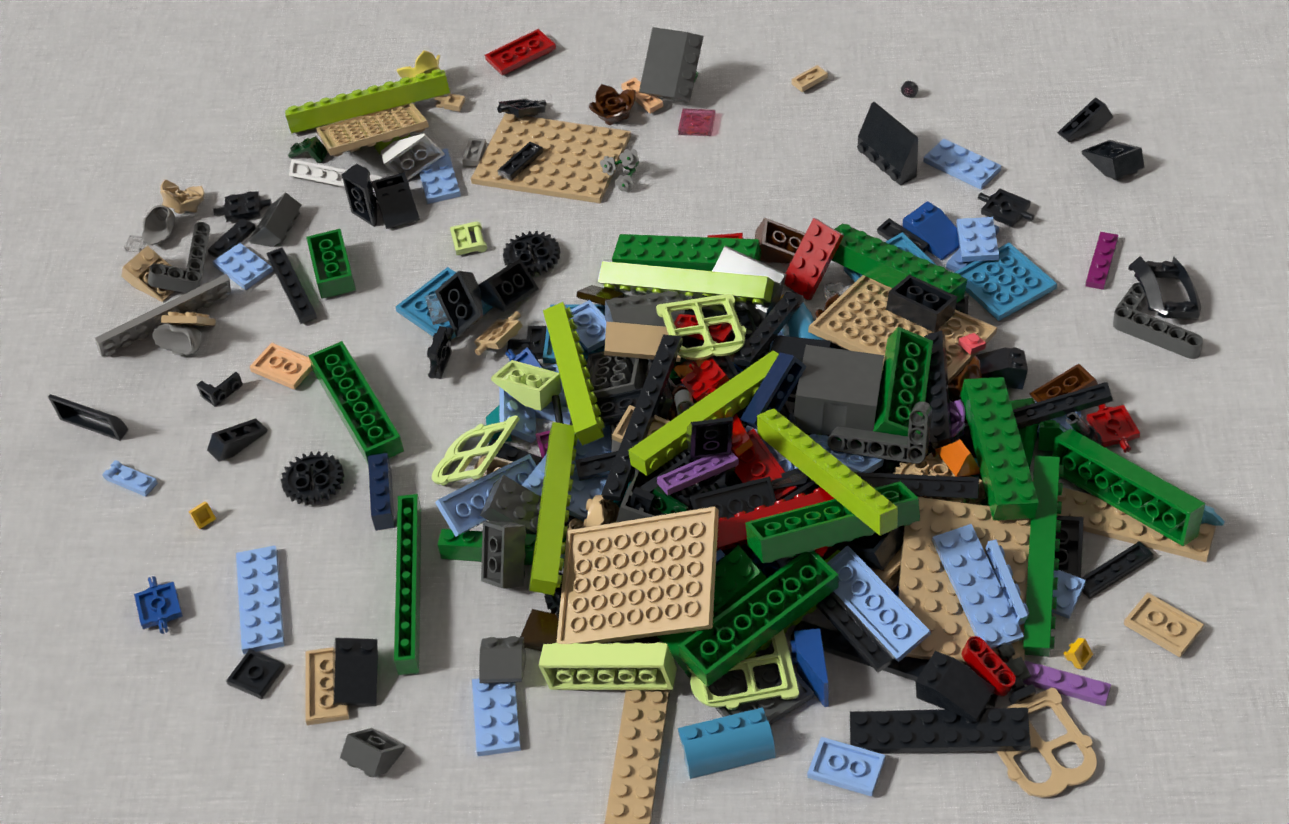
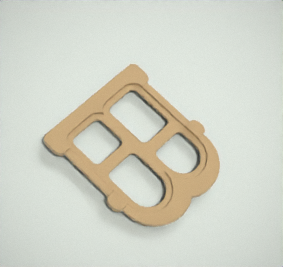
(1060, 775)

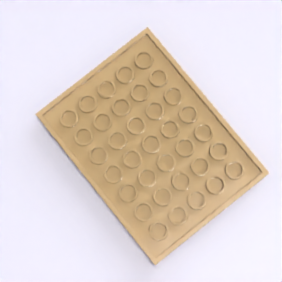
(568, 161)
(863, 324)
(639, 578)
(926, 586)

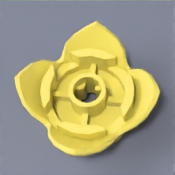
(424, 63)

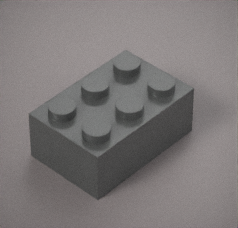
(512, 503)

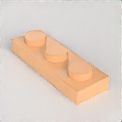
(648, 102)

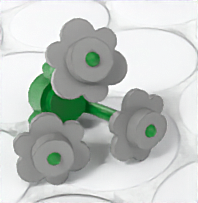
(629, 161)

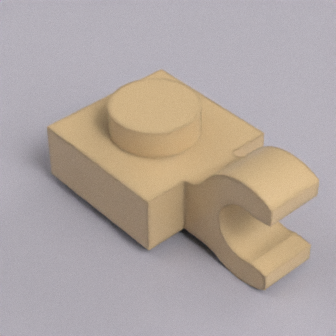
(450, 102)

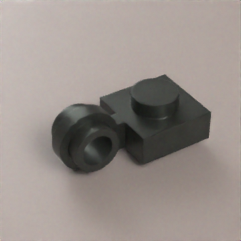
(1017, 665)

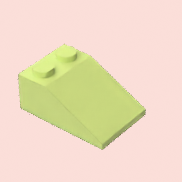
(528, 383)

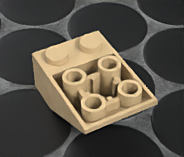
(137, 272)

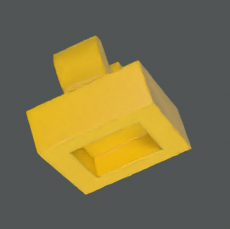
(202, 515)
(1079, 653)

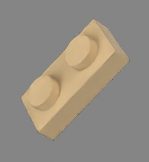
(809, 78)

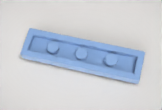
(1004, 575)

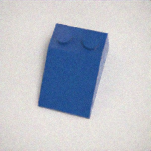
(934, 228)
(810, 662)

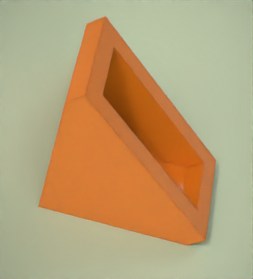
(958, 459)

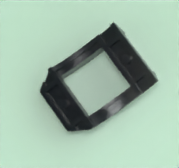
(1147, 273)

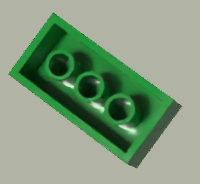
(330, 263)
(734, 579)

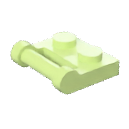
(462, 239)

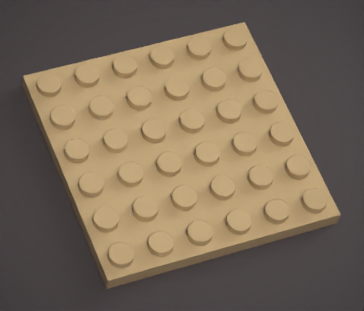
(371, 128)

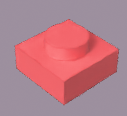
(972, 343)

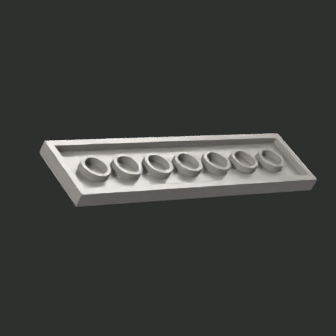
(143, 325)

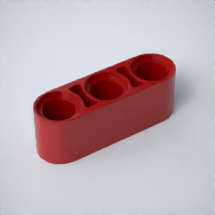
(986, 655)

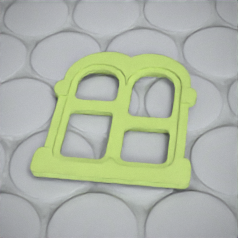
(709, 347)
(454, 454)
(786, 690)

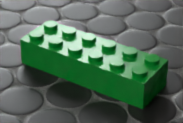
(902, 381)

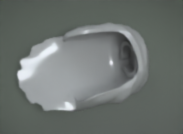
(158, 225)
(179, 338)

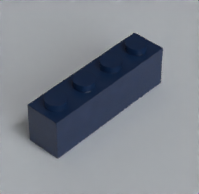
(774, 388)
(381, 492)

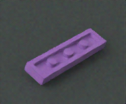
(696, 472)
(1068, 683)

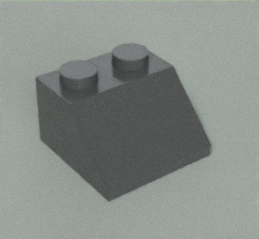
(502, 659)
(371, 751)

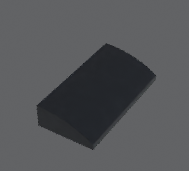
(88, 418)

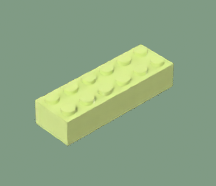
(608, 666)

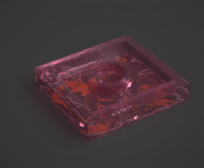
(696, 122)

